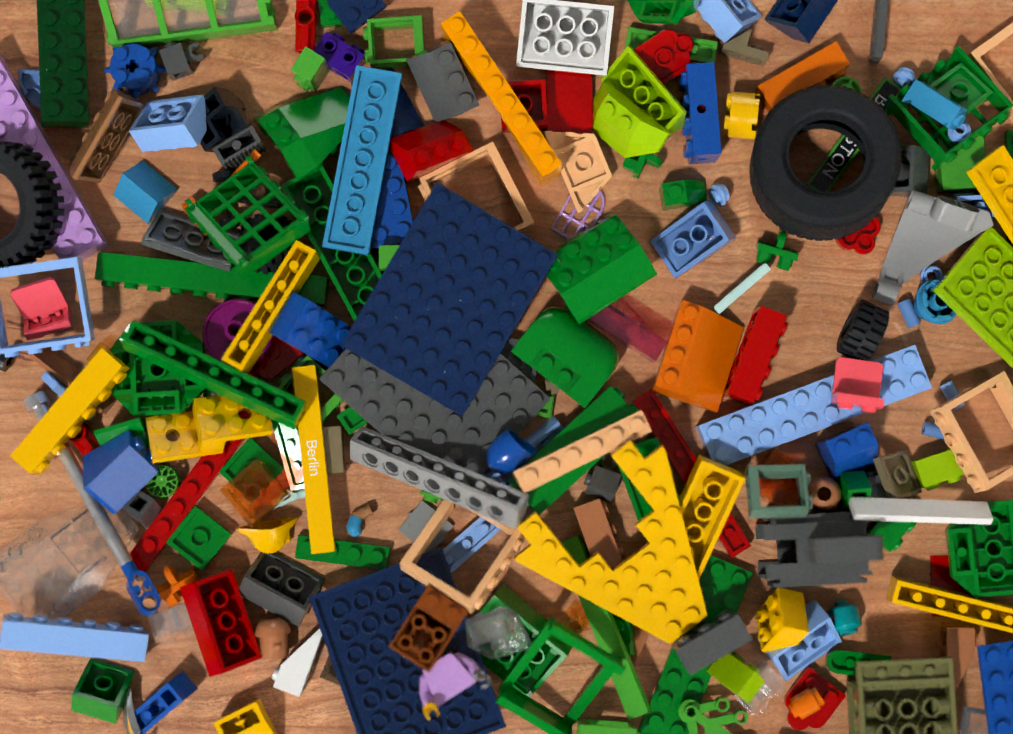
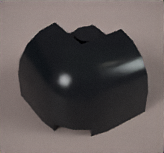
(223, 117)

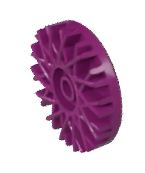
(223, 322)

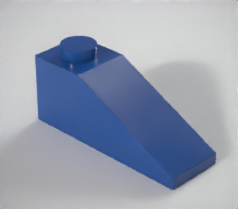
(164, 701)

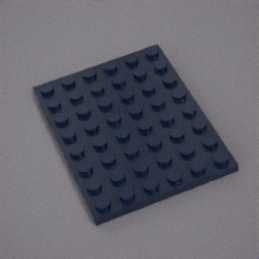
(449, 299)
(379, 682)

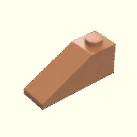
(960, 645)

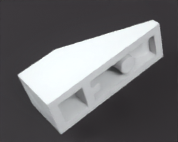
(296, 669)

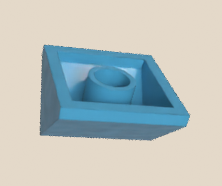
(144, 191)

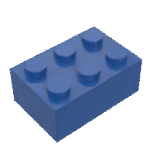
(311, 330)

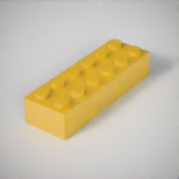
(707, 504)

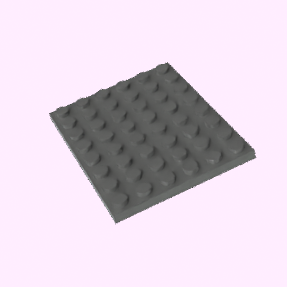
(407, 415)

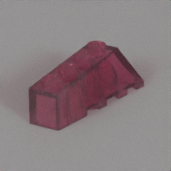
(630, 329)

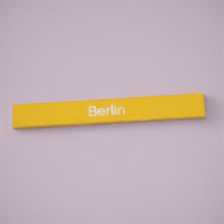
(314, 461)

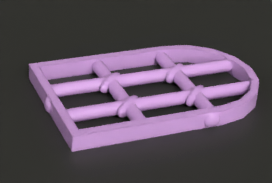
(581, 223)

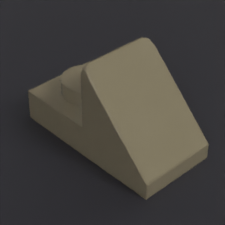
(738, 49)

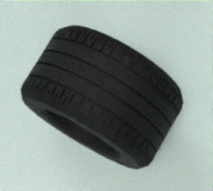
(812, 212)

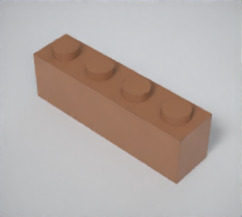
(598, 532)

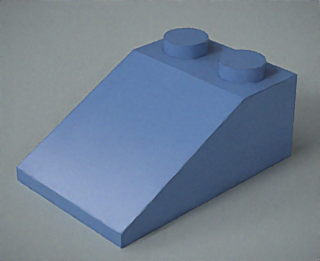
(693, 239)

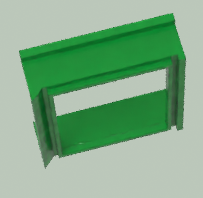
(537, 713)

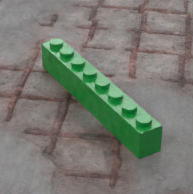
(213, 375)

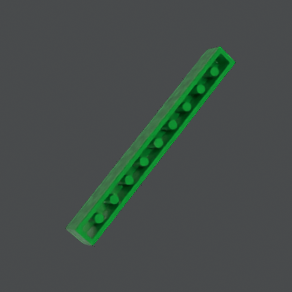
(194, 277)

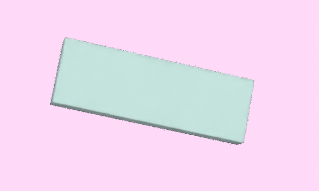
(741, 288)

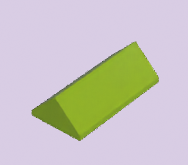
(643, 88)

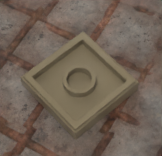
(897, 475)

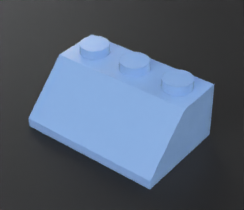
(728, 17)
(170, 123)
(819, 640)

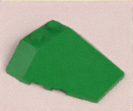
(307, 129)

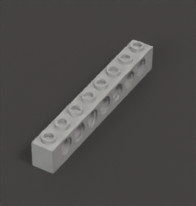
(439, 477)

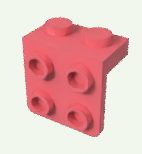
(42, 308)
(857, 385)

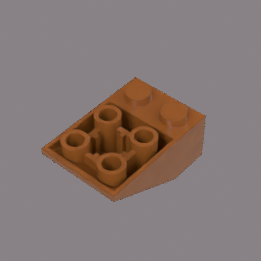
(428, 629)

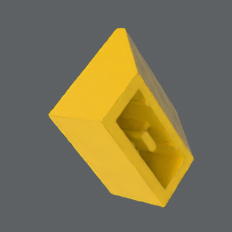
(782, 620)
(246, 720)

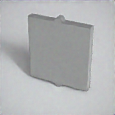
(417, 521)

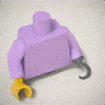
(448, 678)

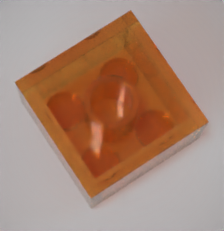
(778, 491)
(254, 492)

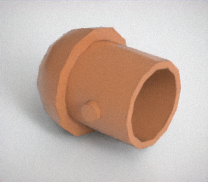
(836, 493)
(273, 638)

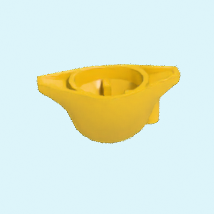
(269, 535)

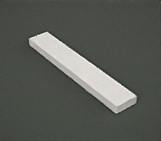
(920, 510)

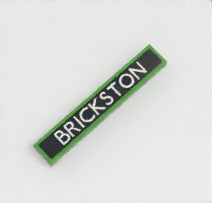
(845, 149)

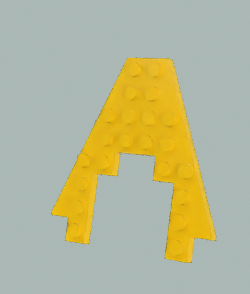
(651, 587)

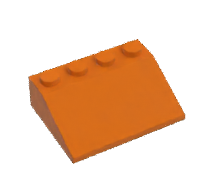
(697, 357)

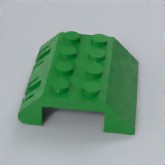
(599, 267)

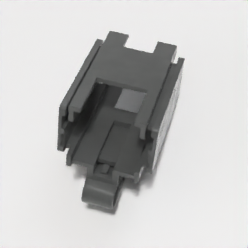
(818, 550)

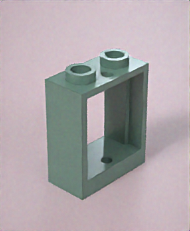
(758, 472)

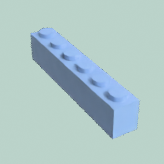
(73, 638)

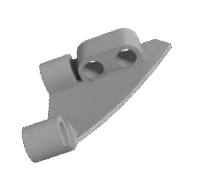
(925, 234)

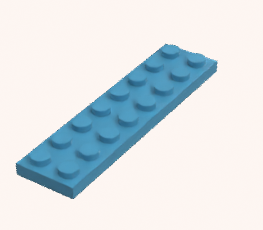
(362, 160)

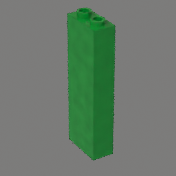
(602, 412)

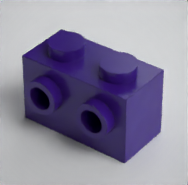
(339, 55)

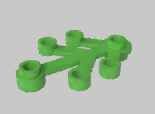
(713, 724)

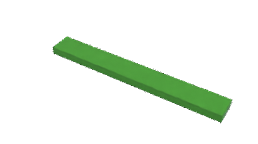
(610, 640)

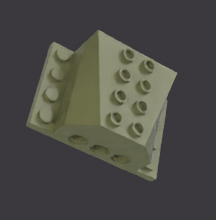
(902, 697)

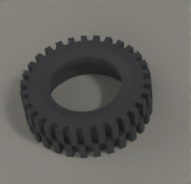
(36, 205)

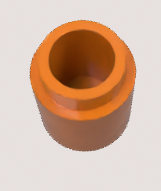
(806, 703)

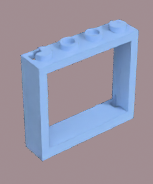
(55, 343)

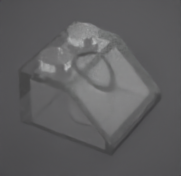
(496, 633)

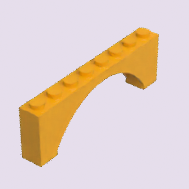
(472, 54)

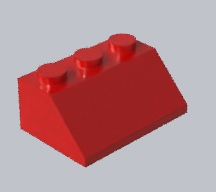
(429, 148)

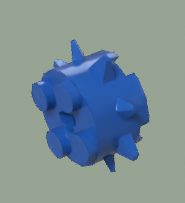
(144, 77)

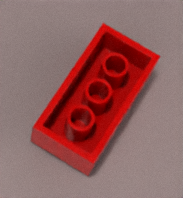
(754, 355)
(220, 622)

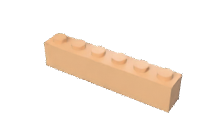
(581, 451)

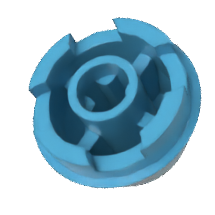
(930, 306)

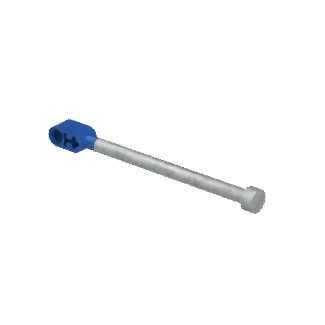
(38, 404)

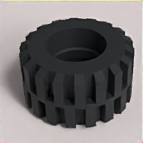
(266, 234)
(863, 331)

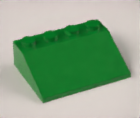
(545, 660)

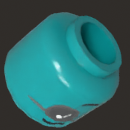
(845, 617)

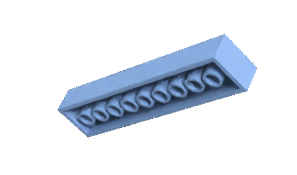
(804, 411)

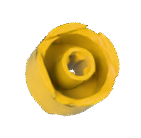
(743, 115)

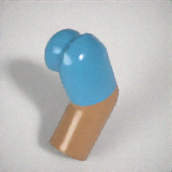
(355, 520)

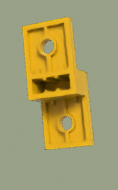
(203, 429)

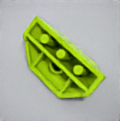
(625, 124)

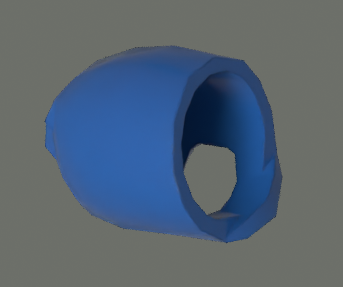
(508, 453)

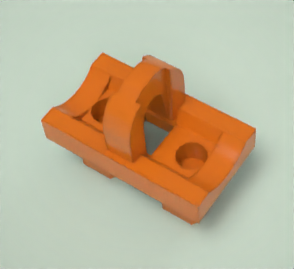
(169, 589)

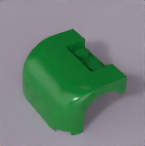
(568, 353)

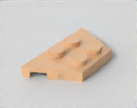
(582, 165)

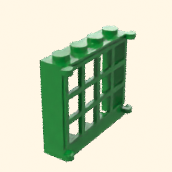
(926, 141)
(220, 239)

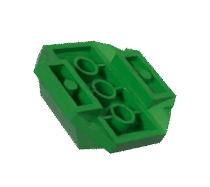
(968, 555)

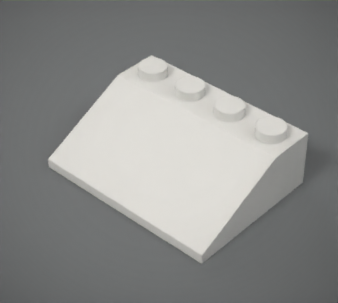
(565, 36)

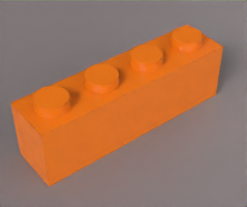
(810, 72)

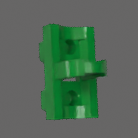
(636, 165)
(785, 255)

